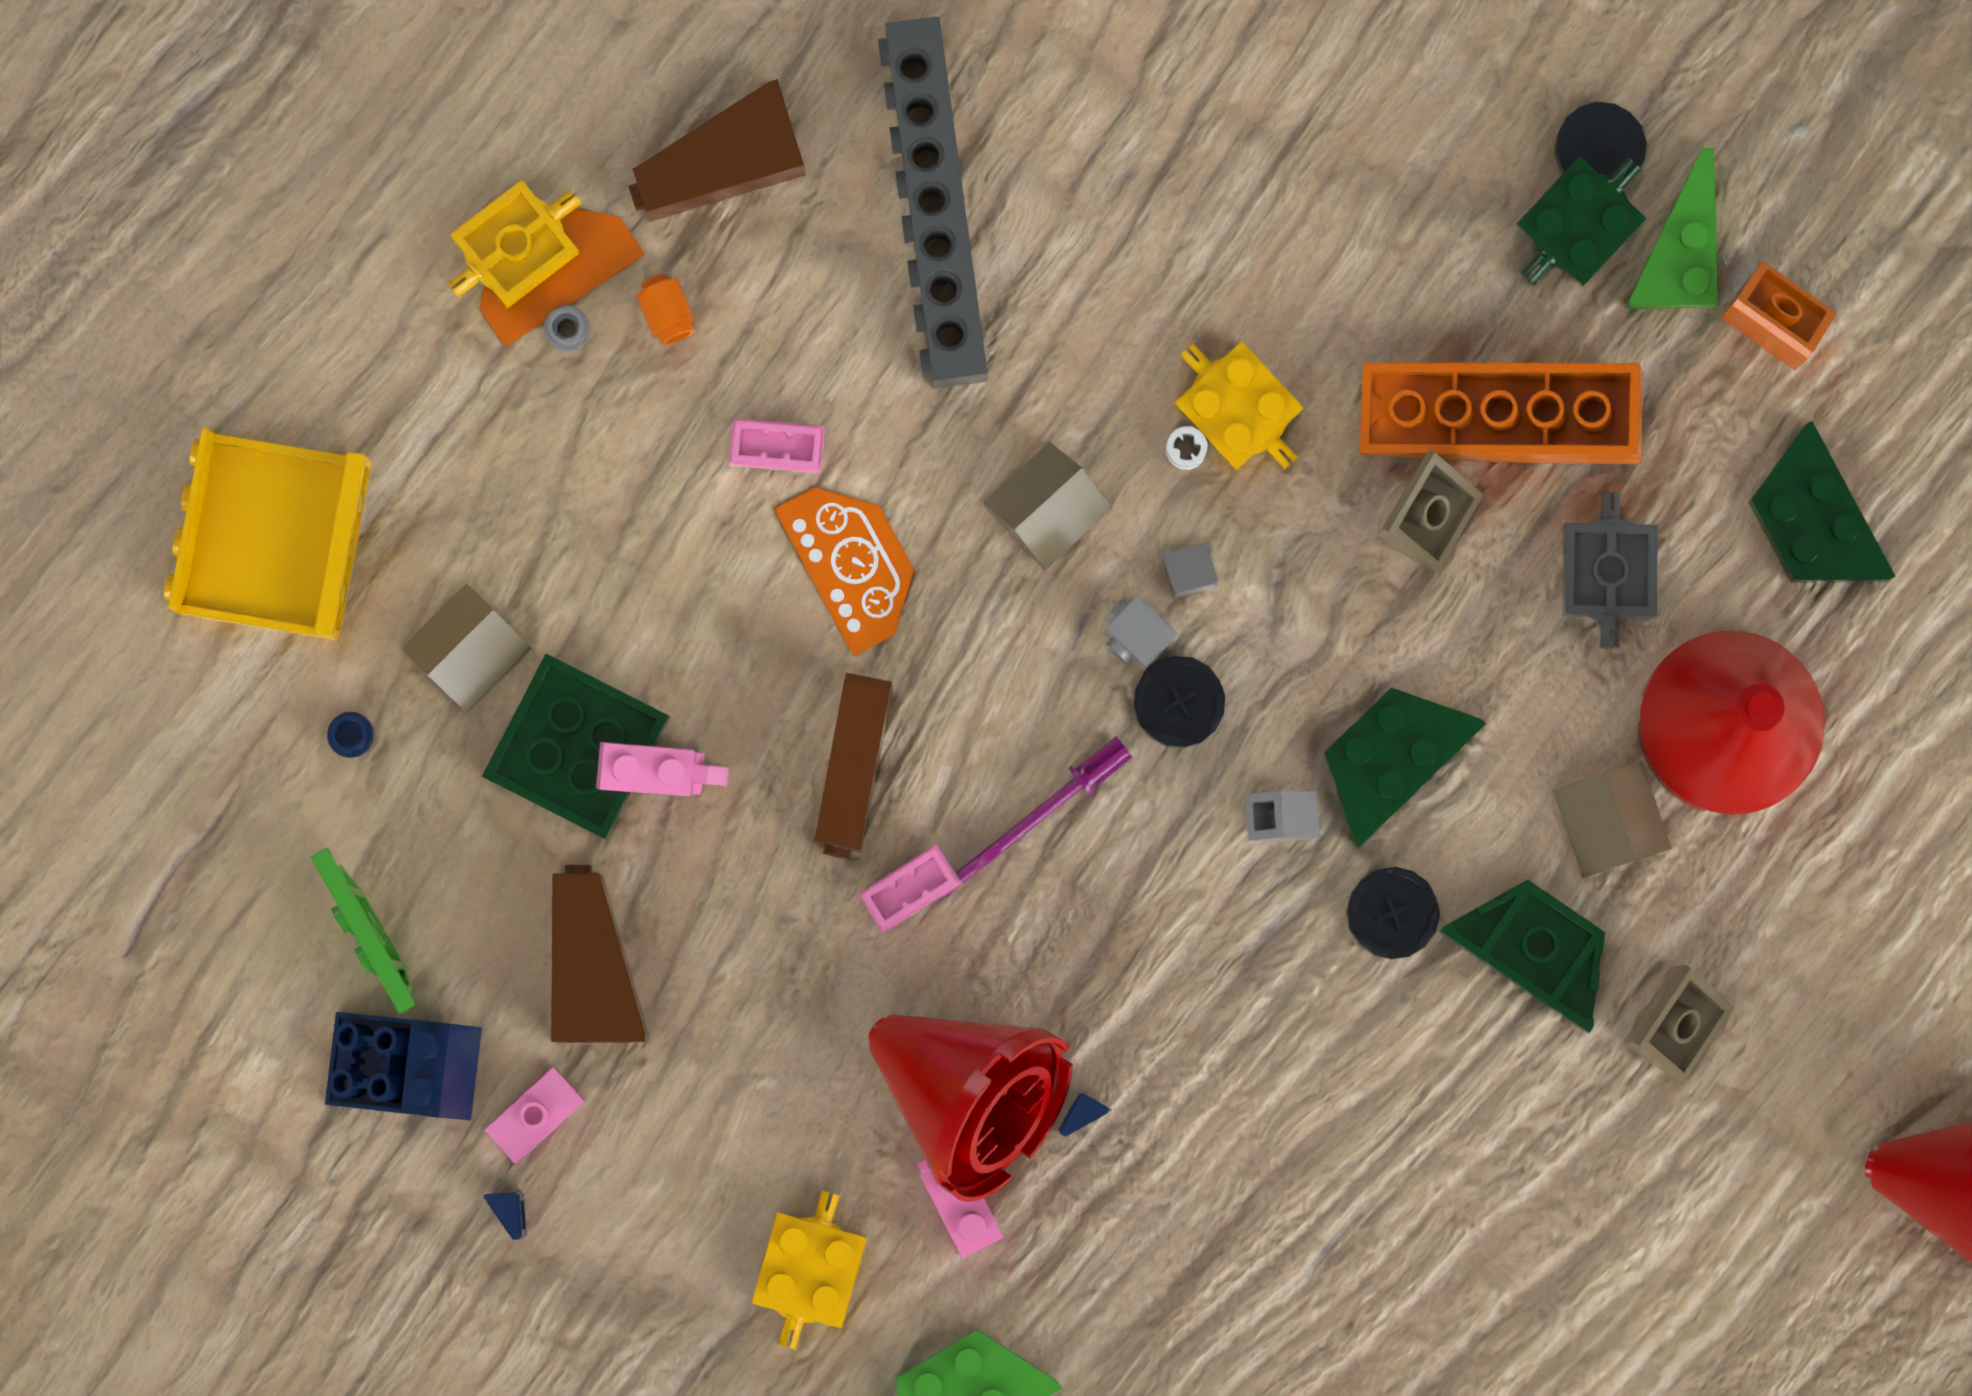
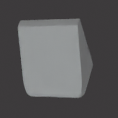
(1190, 570)

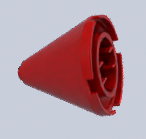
(1731, 722)
(972, 1094)
(1930, 1181)

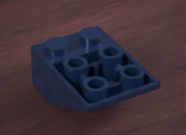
(403, 1066)

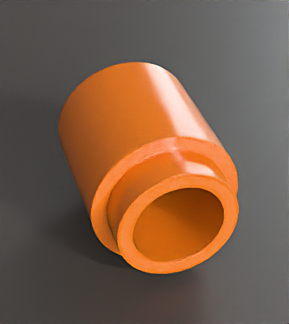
(666, 309)

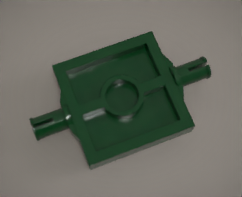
(1581, 221)

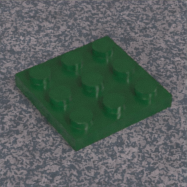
(556, 739)

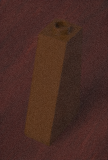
(723, 158)
(853, 764)
(590, 970)

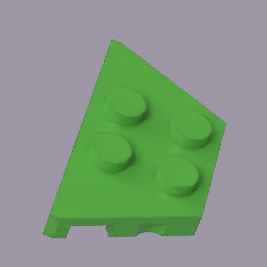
(357, 916)
(975, 1368)

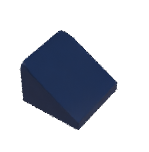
(1082, 1112)
(510, 1211)

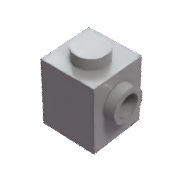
(1137, 633)
(1282, 815)

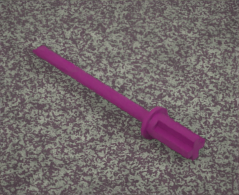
(1087, 776)

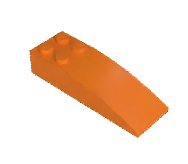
(1504, 411)

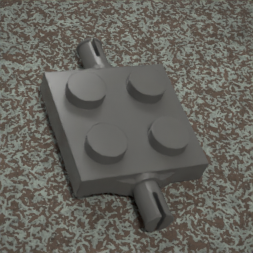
(1610, 570)

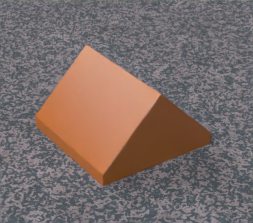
(1779, 316)

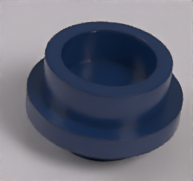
(350, 734)

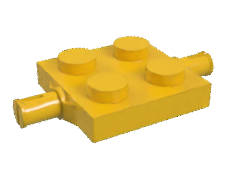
(514, 243)
(1239, 406)
(808, 1270)

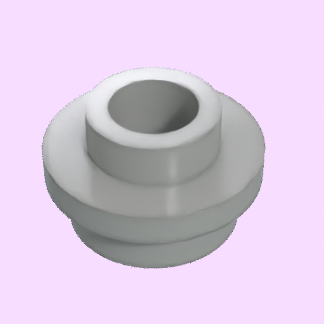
(566, 314)

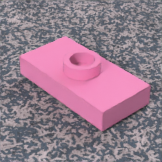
(777, 446)
(910, 888)
(535, 1115)

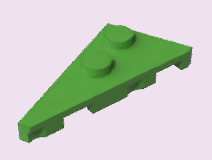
(1684, 259)

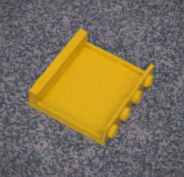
(268, 535)

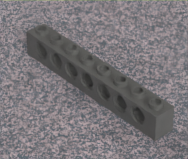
(922, 43)

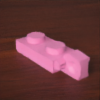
(655, 770)
(968, 1223)

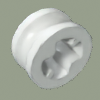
(1199, 441)

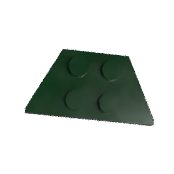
(1815, 518)
(1392, 756)
(1537, 948)

